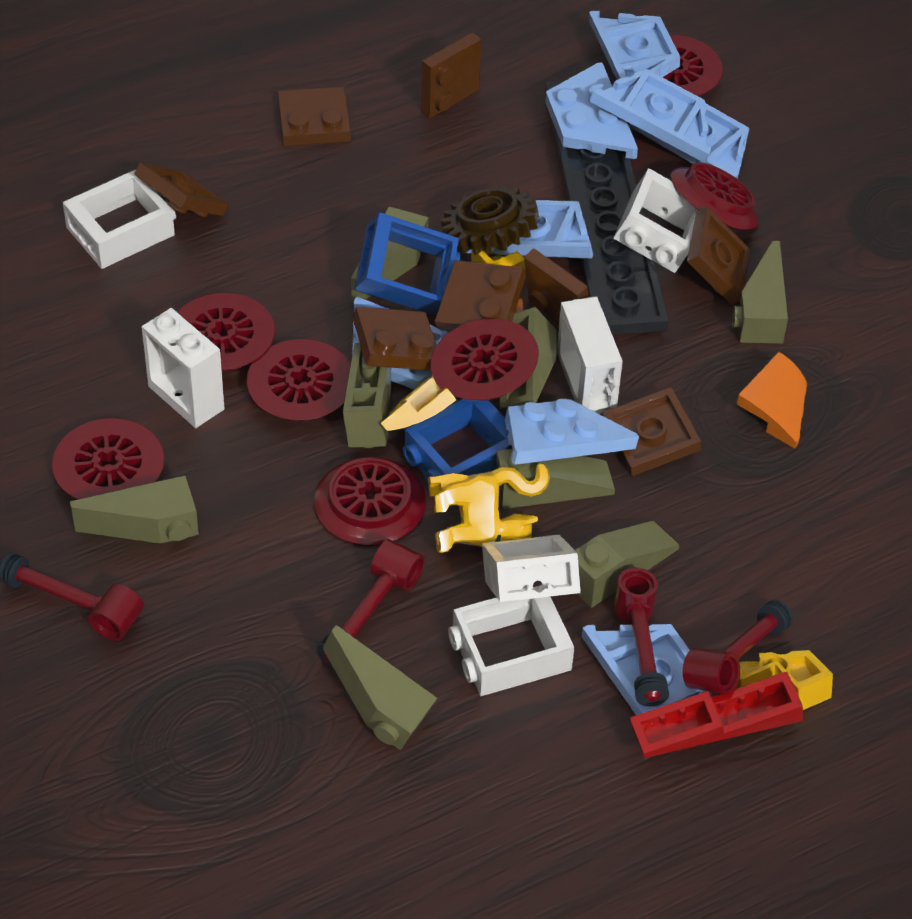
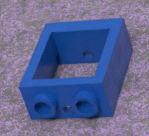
(385, 228)
(479, 415)

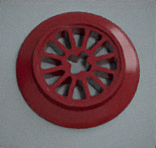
(699, 66)
(720, 191)
(242, 320)
(461, 366)
(275, 385)
(82, 472)
(396, 494)

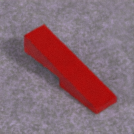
(711, 719)

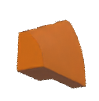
(778, 398)

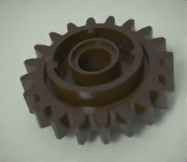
(491, 219)

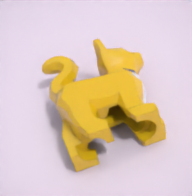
(478, 506)

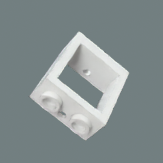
(636, 231)
(127, 239)
(589, 354)
(184, 363)
(517, 564)
(494, 615)

